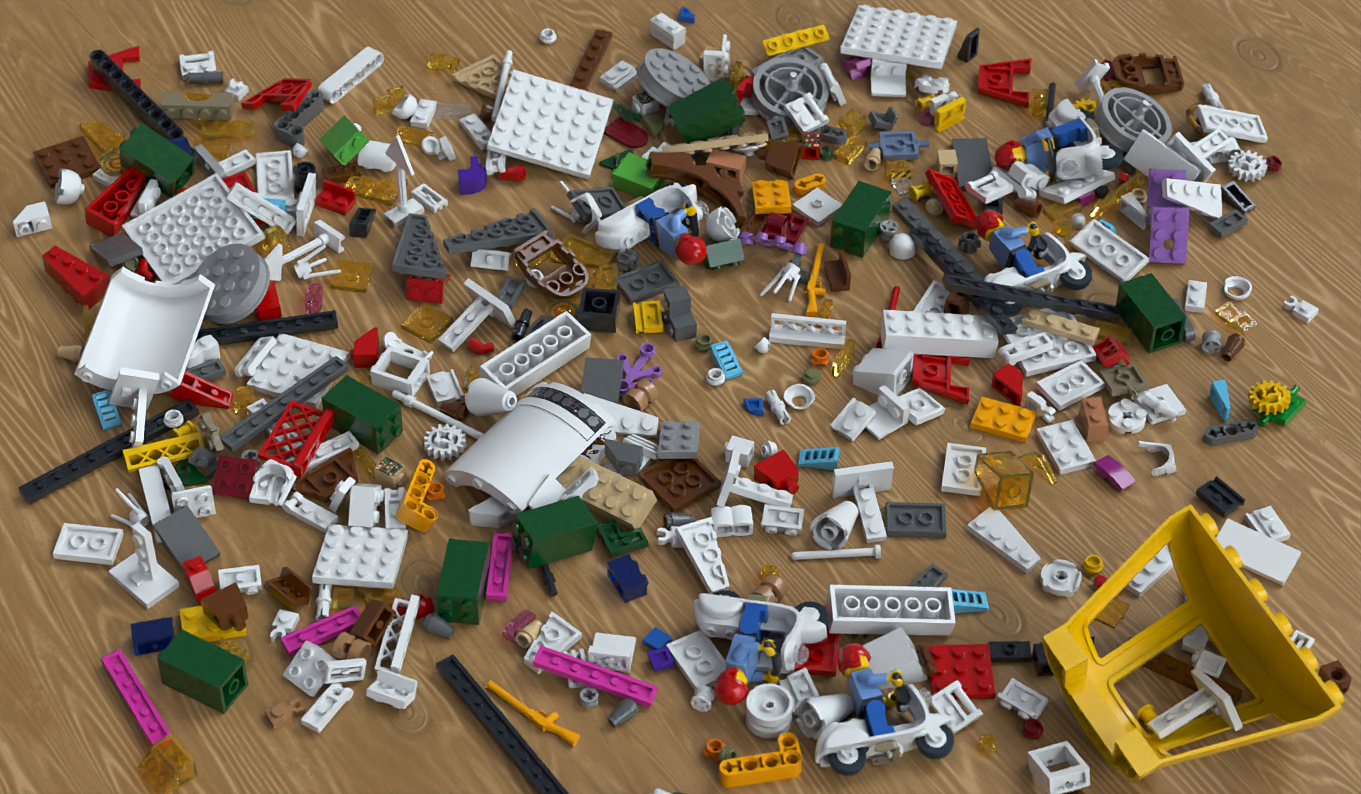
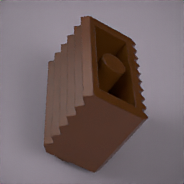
(373, 622)

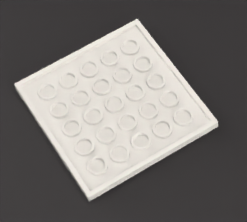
(899, 36)
(550, 124)
(190, 228)

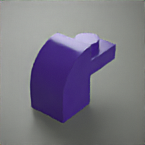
(472, 179)

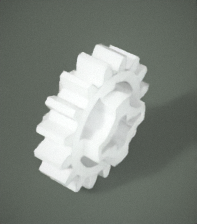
(1247, 166)
(444, 442)

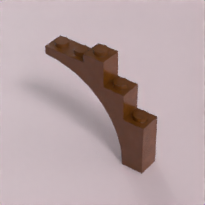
(681, 168)

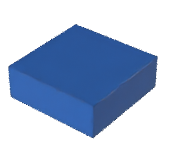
(657, 639)

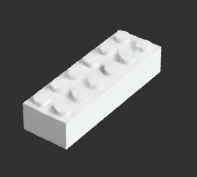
(938, 333)
(537, 354)
(887, 608)

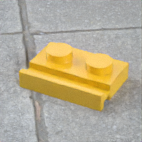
(950, 114)
(648, 317)

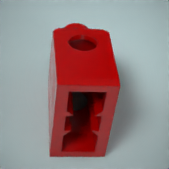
(778, 472)

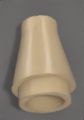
(872, 160)
(71, 352)
(528, 634)

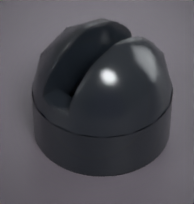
(1101, 191)

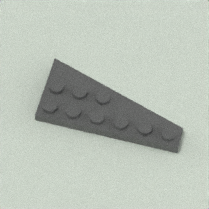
(499, 233)
(417, 250)

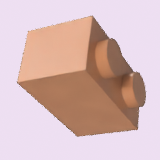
(727, 163)
(1093, 419)

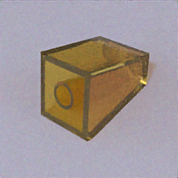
(1004, 479)

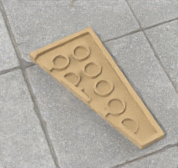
(482, 76)
(721, 142)

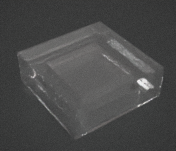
(901, 186)

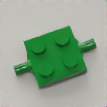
(1284, 418)

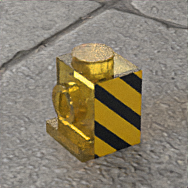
(897, 169)

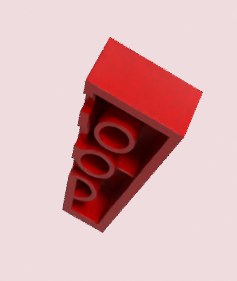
(115, 203)
(76, 276)

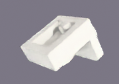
(1208, 661)

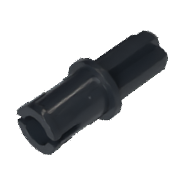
(521, 325)

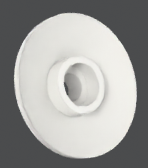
(748, 150)

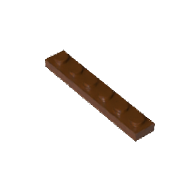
(591, 60)
(1181, 673)

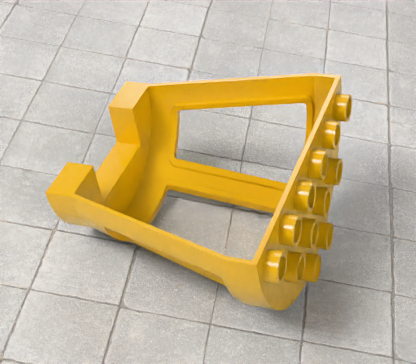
(1236, 623)

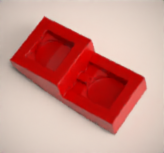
(745, 88)

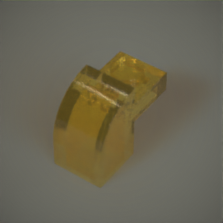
(1063, 229)
(273, 236)

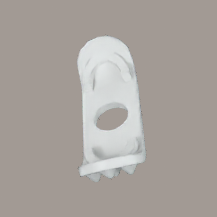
(391, 340)

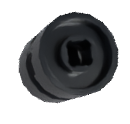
(300, 174)

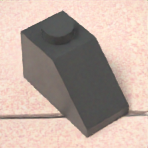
(624, 457)

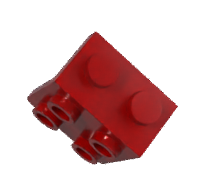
(426, 288)

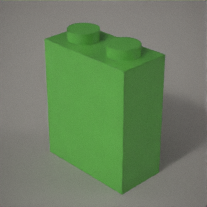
(344, 140)
(634, 178)

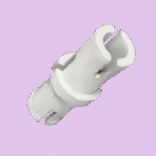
(1211, 97)
(1160, 406)
(777, 407)
(323, 601)

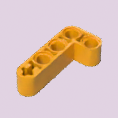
(411, 507)
(763, 767)

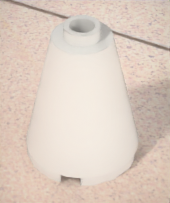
(488, 398)
(835, 525)
(820, 711)

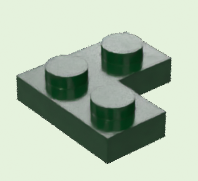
(618, 542)

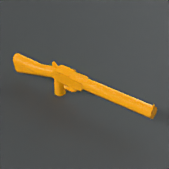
(811, 310)
(541, 722)

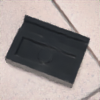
(1220, 497)

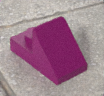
(855, 66)

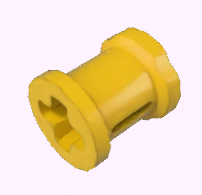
(920, 103)
(920, 191)
(186, 429)
(1146, 714)

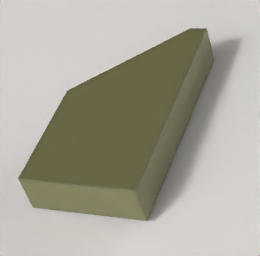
(654, 123)

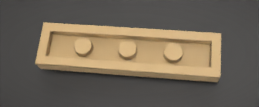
(1060, 326)

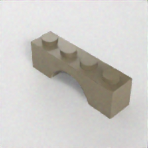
(217, 107)

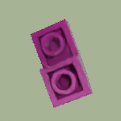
(1117, 474)

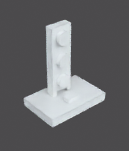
(1200, 151)
(301, 207)
(482, 306)
(134, 390)
(863, 483)
(747, 488)
(141, 573)
(1207, 697)

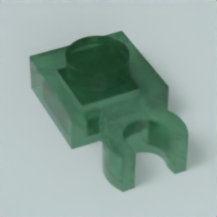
(627, 113)

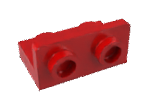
(336, 198)
(1111, 351)

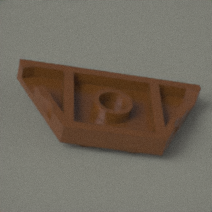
(324, 478)

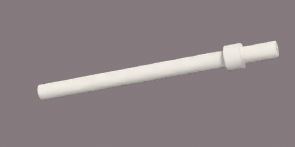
(506, 65)
(411, 401)

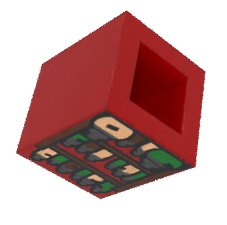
(811, 146)

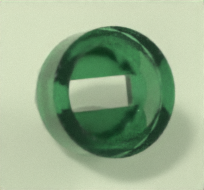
(826, 157)

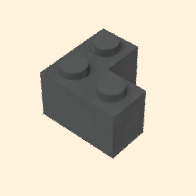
(678, 314)

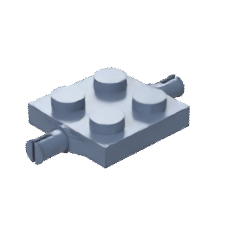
(899, 145)

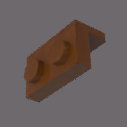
(289, 589)

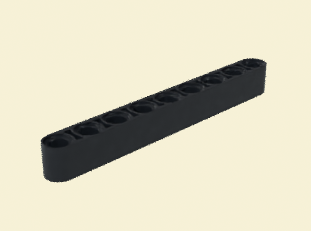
(134, 96)

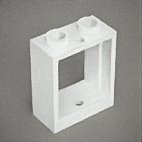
(391, 382)
(1055, 782)

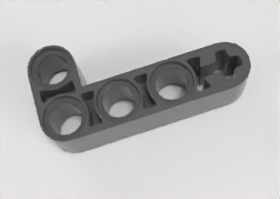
(291, 124)

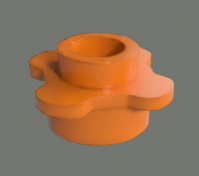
(820, 356)
(435, 491)
(713, 744)

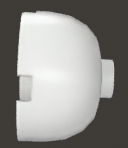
(68, 187)
(721, 225)

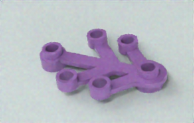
(779, 242)
(647, 352)

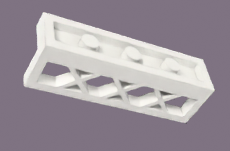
(807, 334)
(403, 635)

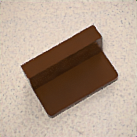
(838, 273)

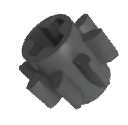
(969, 242)
(627, 260)

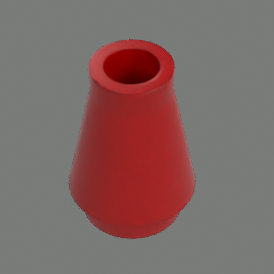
(514, 173)

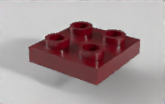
(787, 226)
(234, 477)

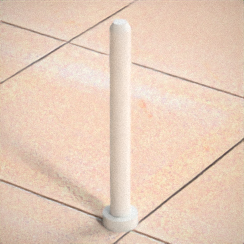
(838, 553)

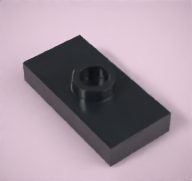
(1010, 651)

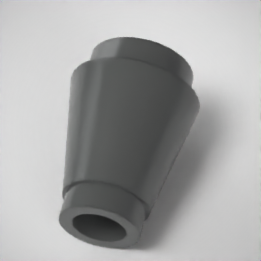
(676, 519)
(438, 626)
(623, 712)

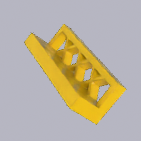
(146, 454)

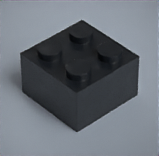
(599, 309)

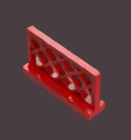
(314, 439)

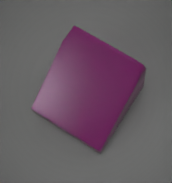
(1086, 199)

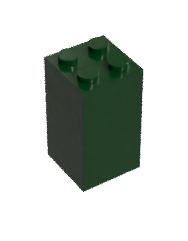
(707, 112)
(157, 159)
(860, 218)
(1150, 313)
(365, 413)
(553, 532)
(463, 581)
(202, 671)

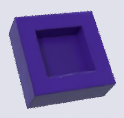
(660, 659)

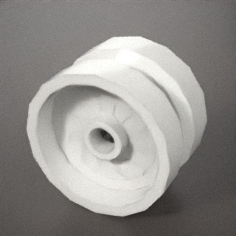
(769, 711)

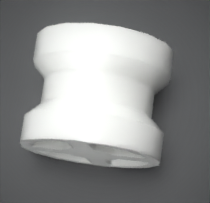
(702, 698)

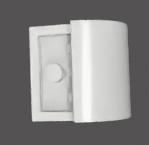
(374, 156)

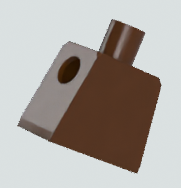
(782, 158)
(956, 304)
(226, 608)

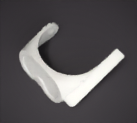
(596, 213)
(1169, 467)
(284, 471)

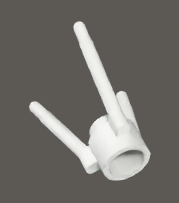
(575, 216)
(304, 268)
(788, 273)
(137, 513)

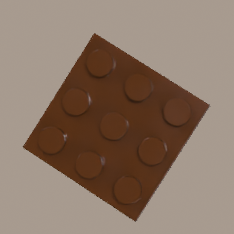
(70, 155)
(679, 482)

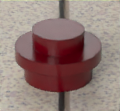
(1273, 163)
(1032, 728)

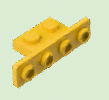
(795, 40)

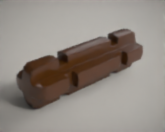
(925, 659)

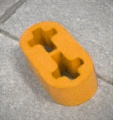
(807, 184)

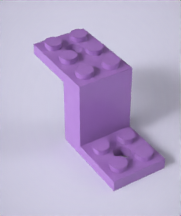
(1166, 219)

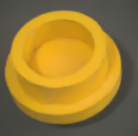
(1093, 564)

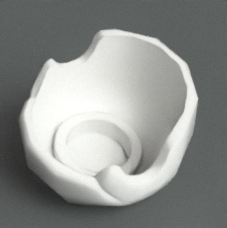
(406, 107)
(902, 246)

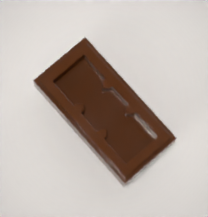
(341, 173)
(755, 224)

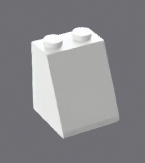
(885, 368)
(893, 653)

